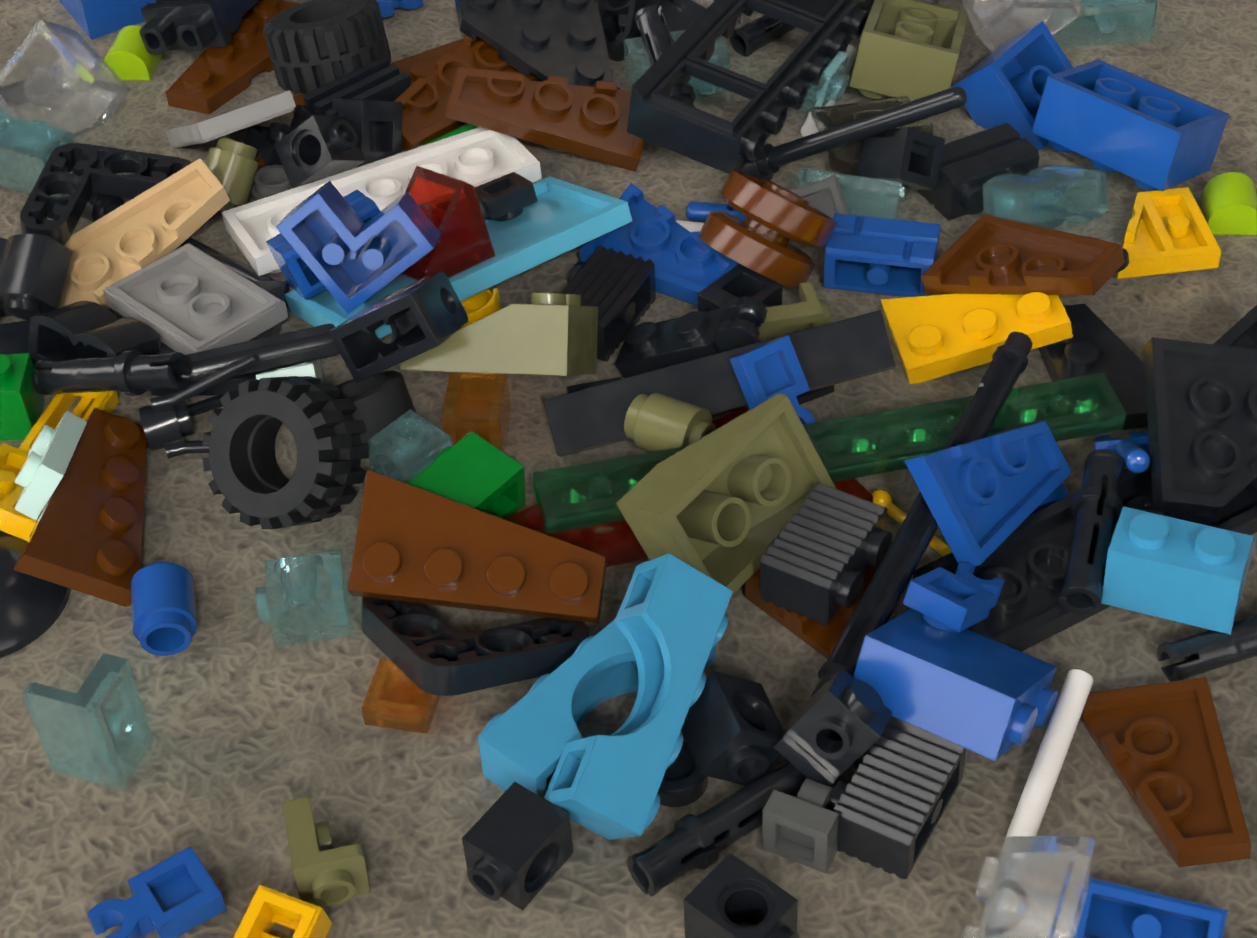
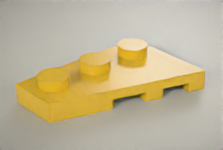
(963, 330)

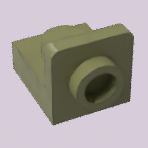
(796, 316)
(322, 872)

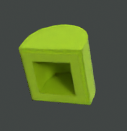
(129, 56)
(1230, 204)

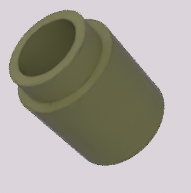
(235, 169)
(665, 422)

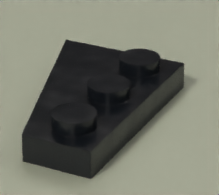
(1096, 351)

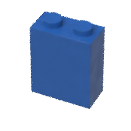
(957, 684)

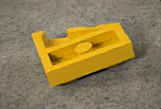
(1168, 235)

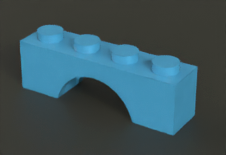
(671, 624)
(531, 735)

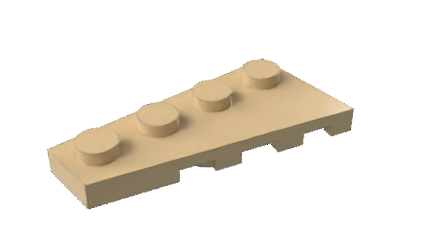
(140, 232)

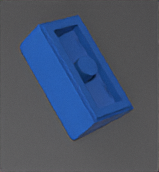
(1135, 913)

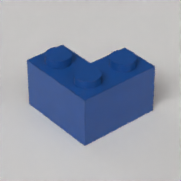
(352, 255)

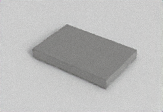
(231, 119)
(195, 302)

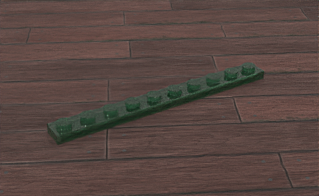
(847, 446)

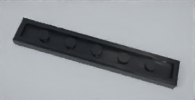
(826, 355)

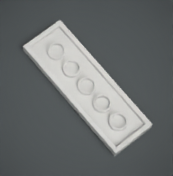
(468, 156)

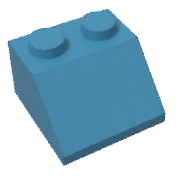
(1177, 569)

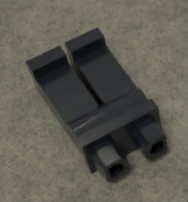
(191, 24)

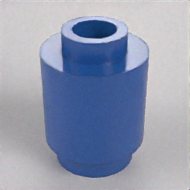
(163, 608)

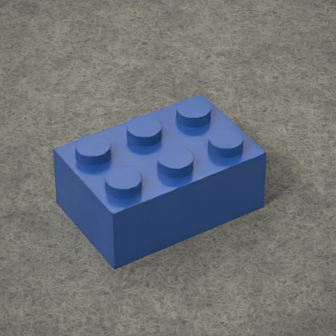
(1129, 125)

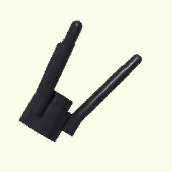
(170, 419)

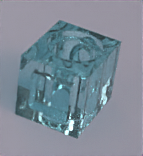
(406, 447)
(305, 598)

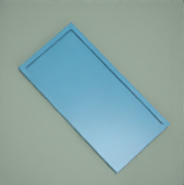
(553, 225)

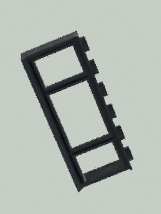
(734, 143)

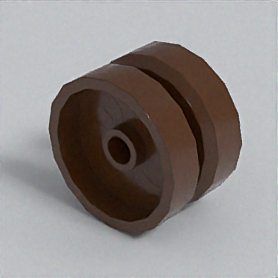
(764, 234)

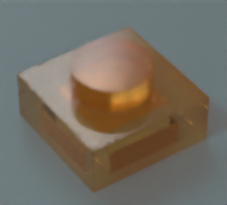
(397, 702)

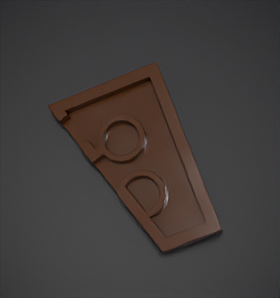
(1022, 259)
(1174, 766)

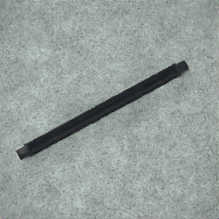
(919, 525)

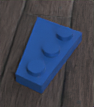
(680, 258)
(989, 486)

